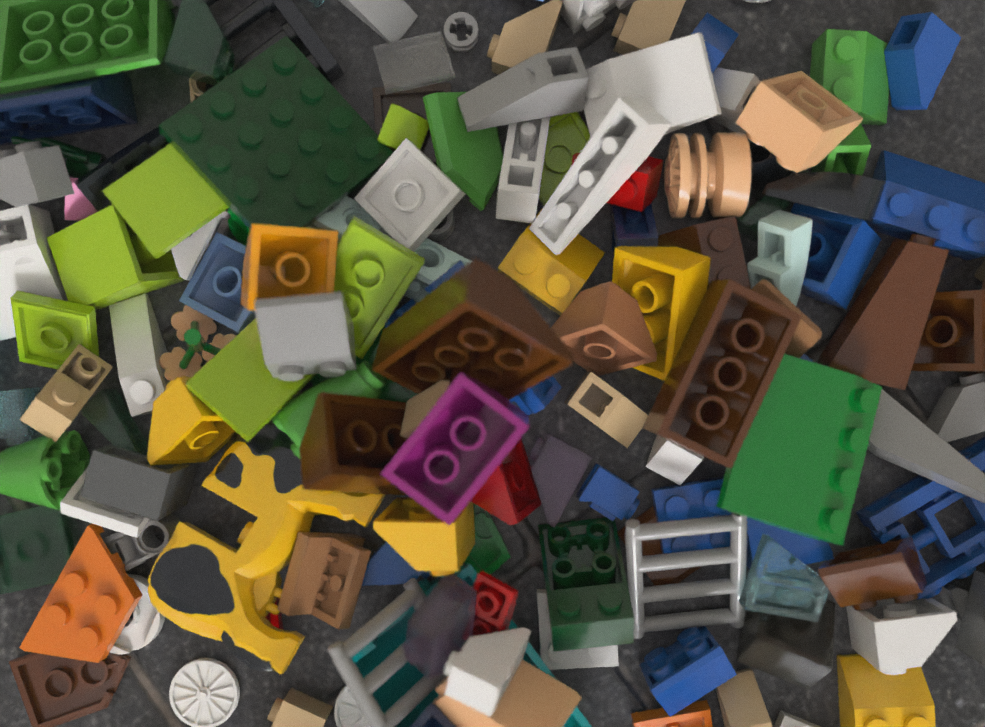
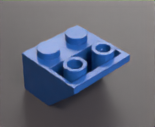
(686, 669)

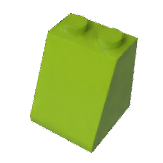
(107, 261)

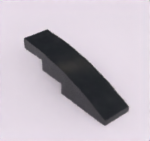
(117, 166)

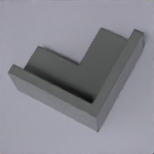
(133, 485)

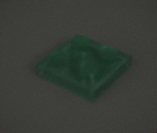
(33, 548)

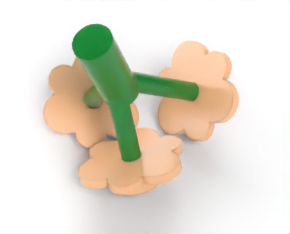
(194, 330)

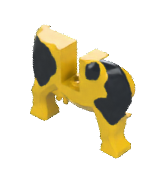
(229, 590)

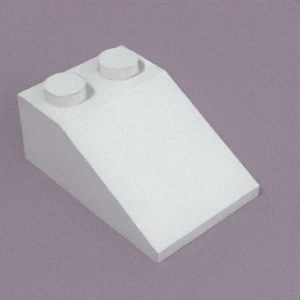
(668, 76)

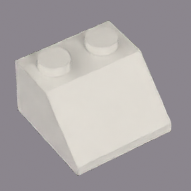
(899, 633)

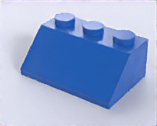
(930, 204)

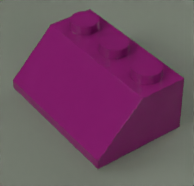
(456, 447)

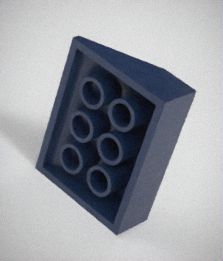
(68, 108)

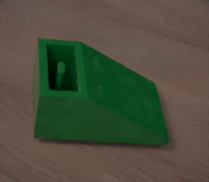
(585, 585)

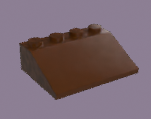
(474, 327)

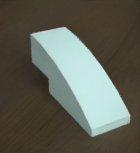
(782, 253)

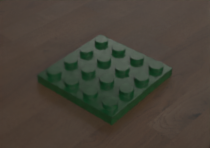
(276, 140)

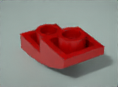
(493, 605)

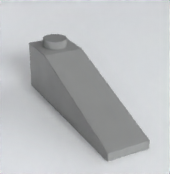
(914, 446)

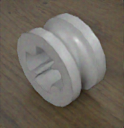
(471, 26)

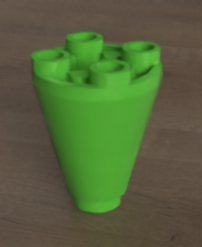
(296, 413)
(43, 469)

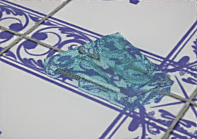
(782, 584)

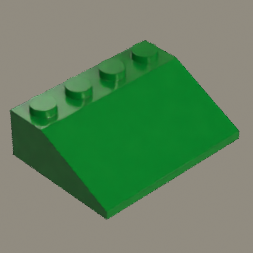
(804, 451)

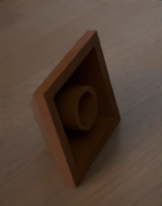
(954, 333)

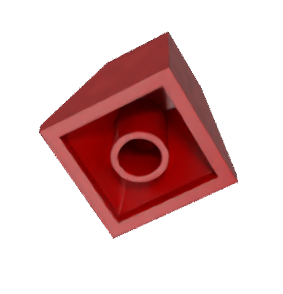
(510, 489)

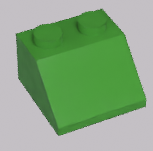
(854, 71)

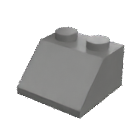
(306, 335)

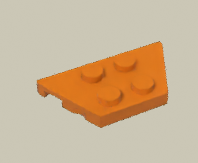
(85, 604)

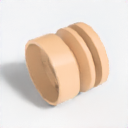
(713, 175)

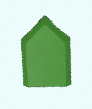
(467, 158)

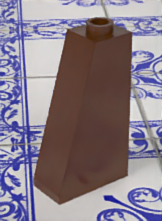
(889, 315)

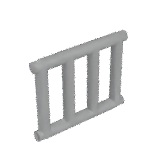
(637, 564)
(364, 688)

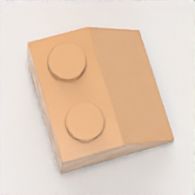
(796, 120)

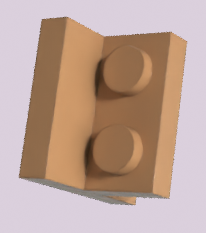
(325, 577)

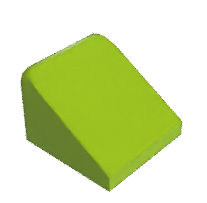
(401, 125)

